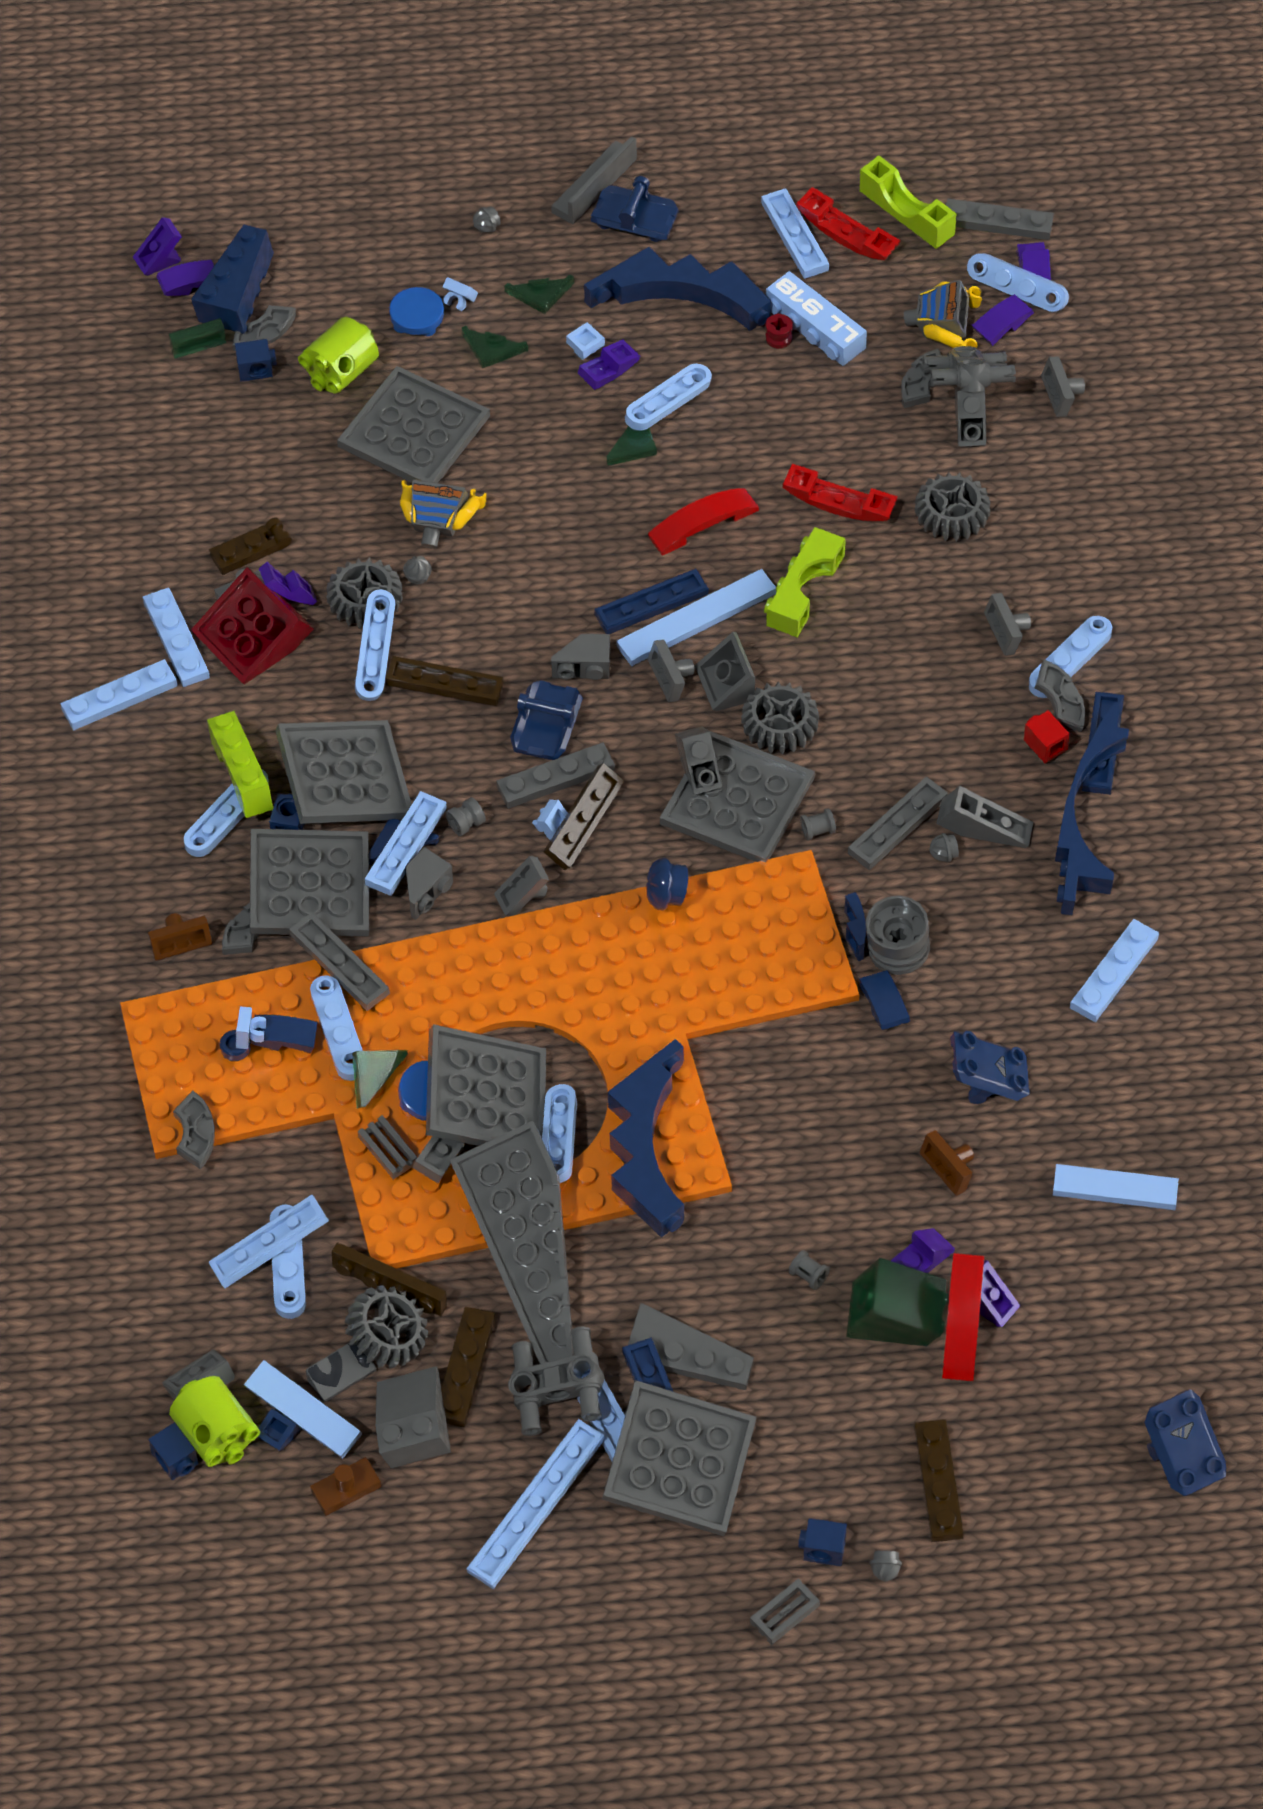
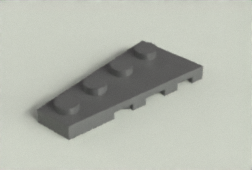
(691, 1351)

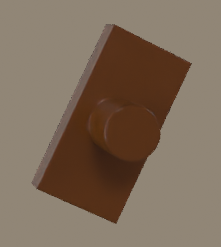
(179, 936)
(948, 1162)
(345, 1486)

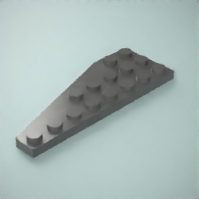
(521, 1218)

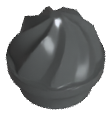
(486, 219)
(417, 570)
(944, 847)
(885, 1565)

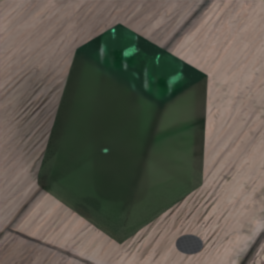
(897, 1305)

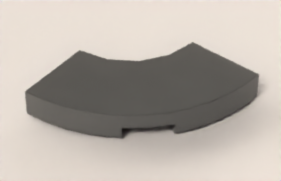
(269, 326)
(916, 384)
(1063, 695)
(237, 934)
(197, 1130)

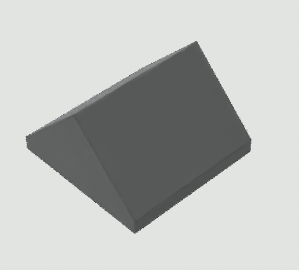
(726, 674)

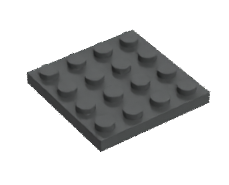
(413, 427)
(343, 771)
(749, 809)
(307, 874)
(482, 1086)
(679, 1458)

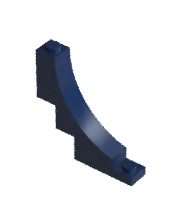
(649, 277)
(638, 1103)

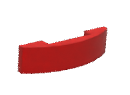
(843, 229)
(836, 498)
(700, 515)
(963, 1317)

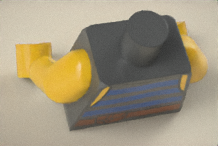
(944, 313)
(438, 509)

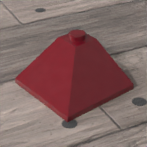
(251, 627)

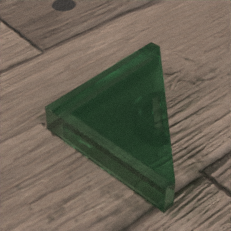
(540, 293)
(491, 347)
(632, 446)
(372, 1071)

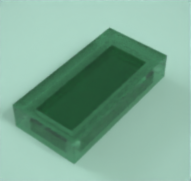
(197, 338)

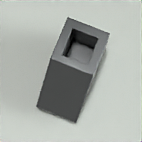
(970, 418)
(583, 658)
(698, 759)
(426, 880)

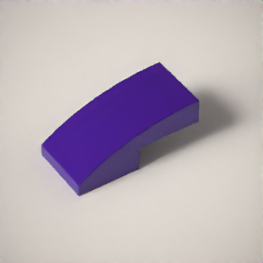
(181, 278)
(1001, 318)
(611, 364)
(289, 586)

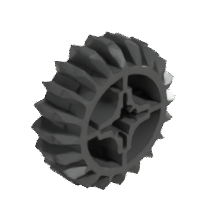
(953, 512)
(354, 583)
(781, 707)
(380, 1335)

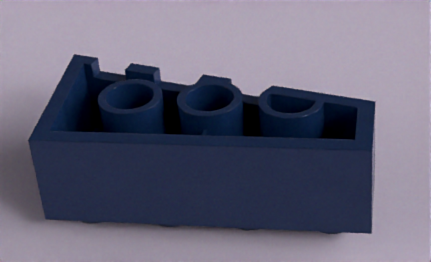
(235, 280)

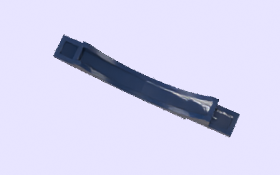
(1078, 863)

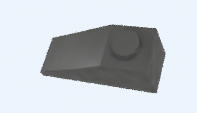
(983, 819)

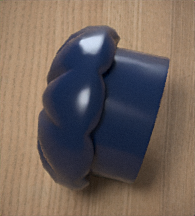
(666, 884)

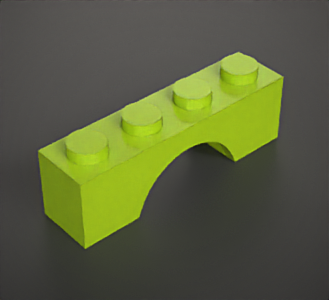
(885, 187)
(818, 556)
(244, 770)

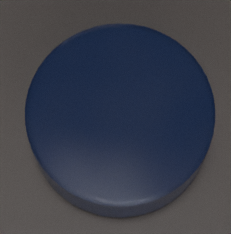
(229, 1049)

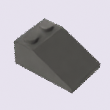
(411, 1418)

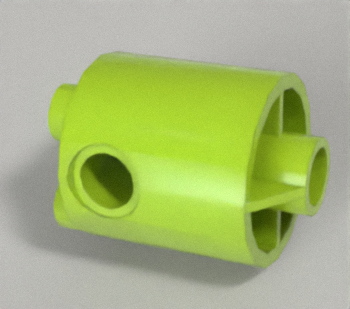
(339, 355)
(213, 1421)

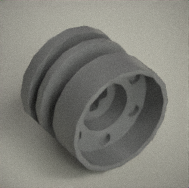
(898, 935)

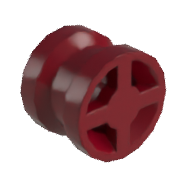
(783, 336)

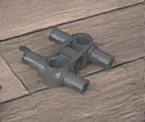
(968, 369)
(556, 1381)

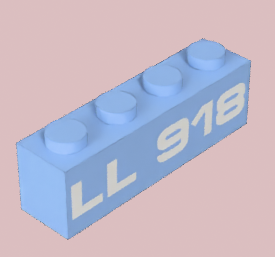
(817, 318)

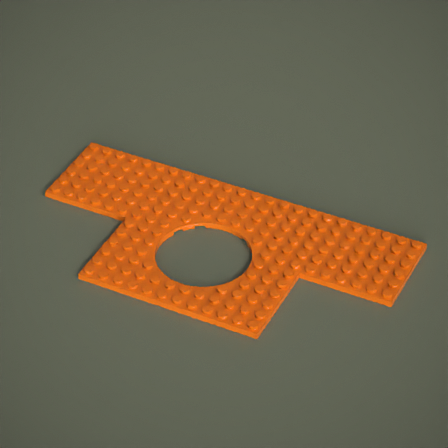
(594, 970)

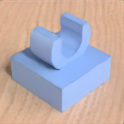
(459, 291)
(585, 340)
(550, 818)
(246, 1028)

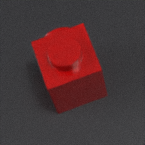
(1046, 736)

